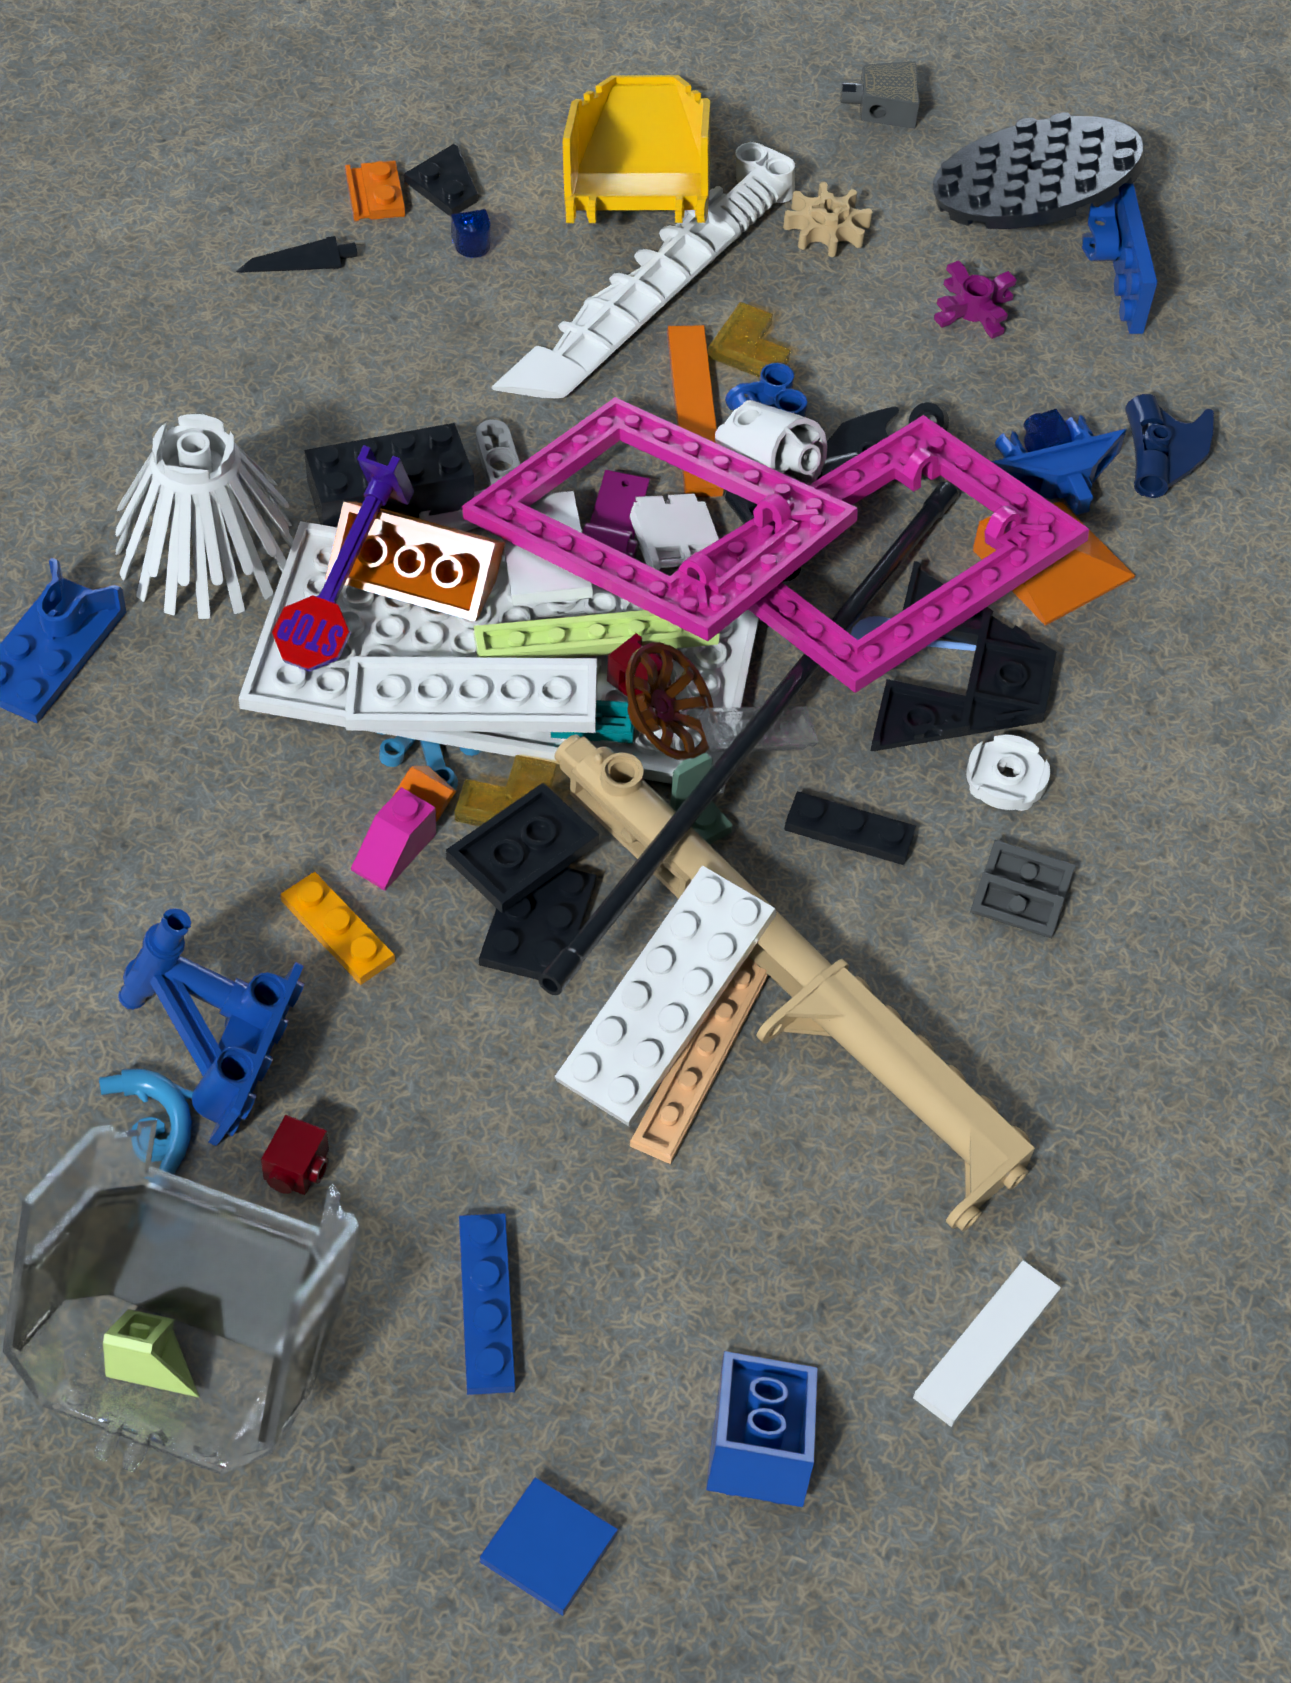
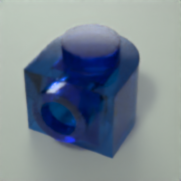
(473, 239)
(1045, 431)

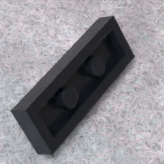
(850, 828)

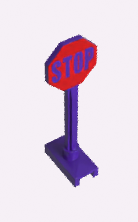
(314, 628)

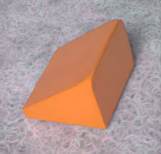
(429, 787)

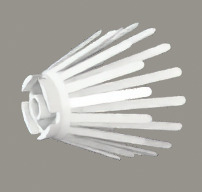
(195, 475)

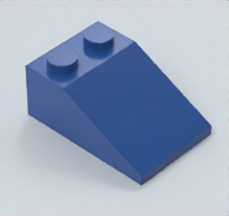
(763, 1430)

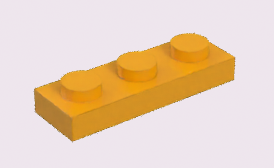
(337, 928)

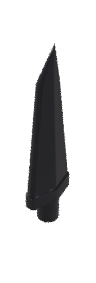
(309, 256)

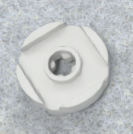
(1003, 791)

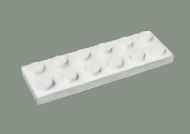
(471, 694)
(665, 996)

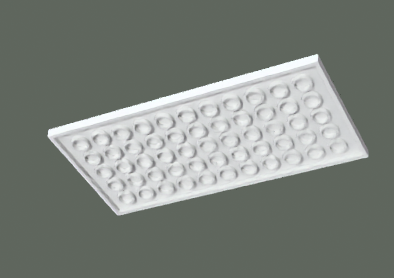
(402, 629)

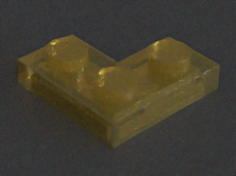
(741, 341)
(483, 800)

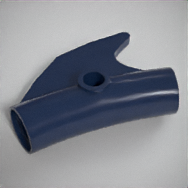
(1164, 446)

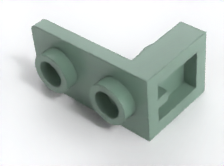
(711, 823)

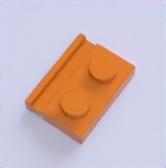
(375, 190)

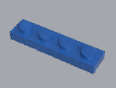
(486, 1304)

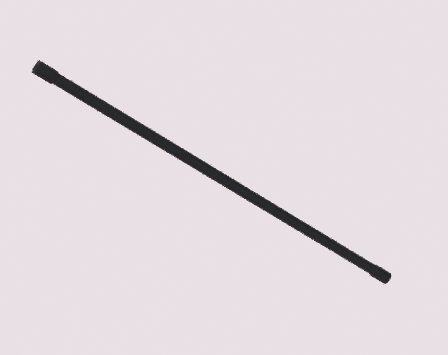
(570, 960)

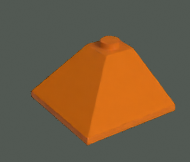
(1068, 582)

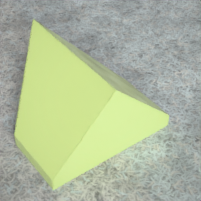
(147, 1353)

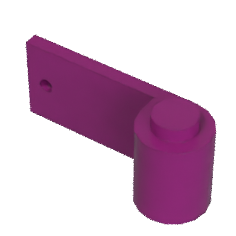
(612, 511)

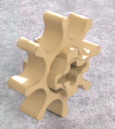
(827, 219)

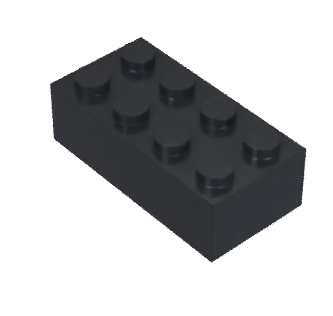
(431, 459)

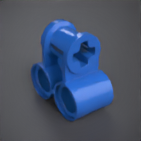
(772, 390)

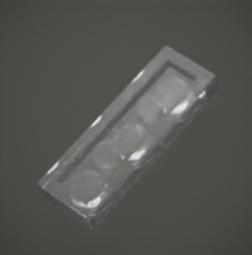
(789, 732)

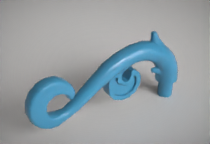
(172, 1097)

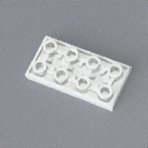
(536, 579)

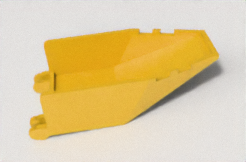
(638, 148)

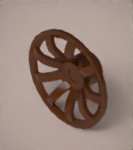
(657, 706)

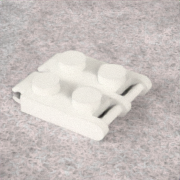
(671, 530)

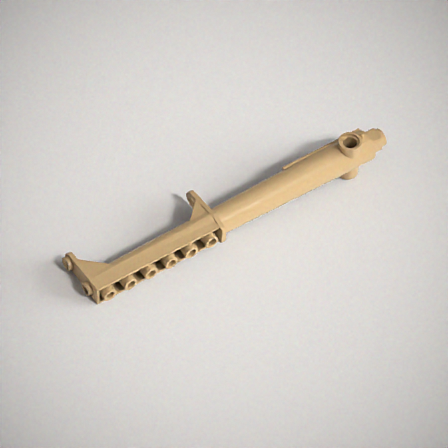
(823, 995)

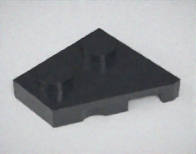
(444, 181)

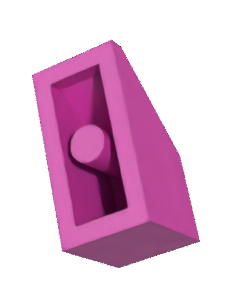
(395, 838)

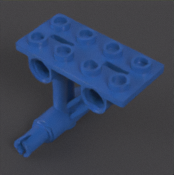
(252, 1023)

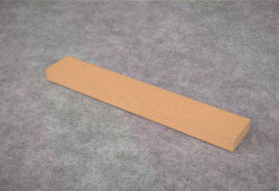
(697, 1067)

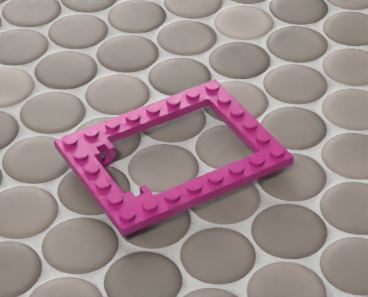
(802, 517)
(1033, 540)

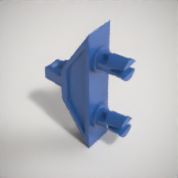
(1063, 469)

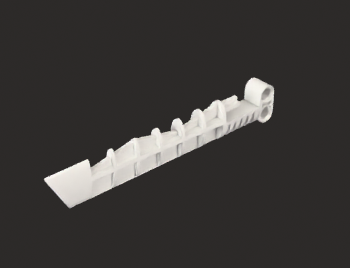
(634, 298)

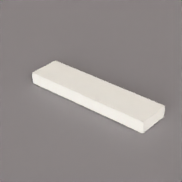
(986, 1343)

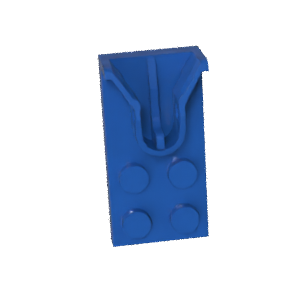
(1126, 245)
(54, 642)

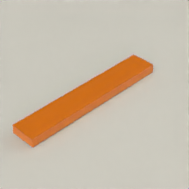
(693, 395)

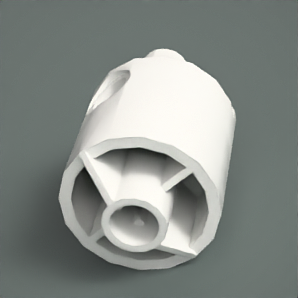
(776, 440)

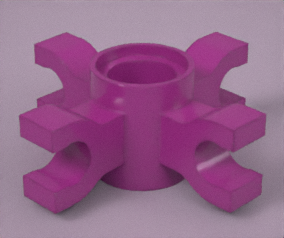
(975, 299)

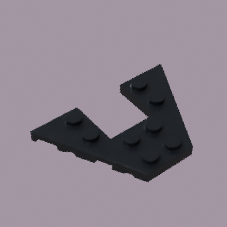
(1004, 688)

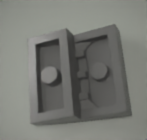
(1022, 889)

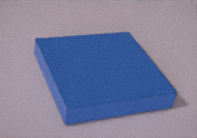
(548, 1546)

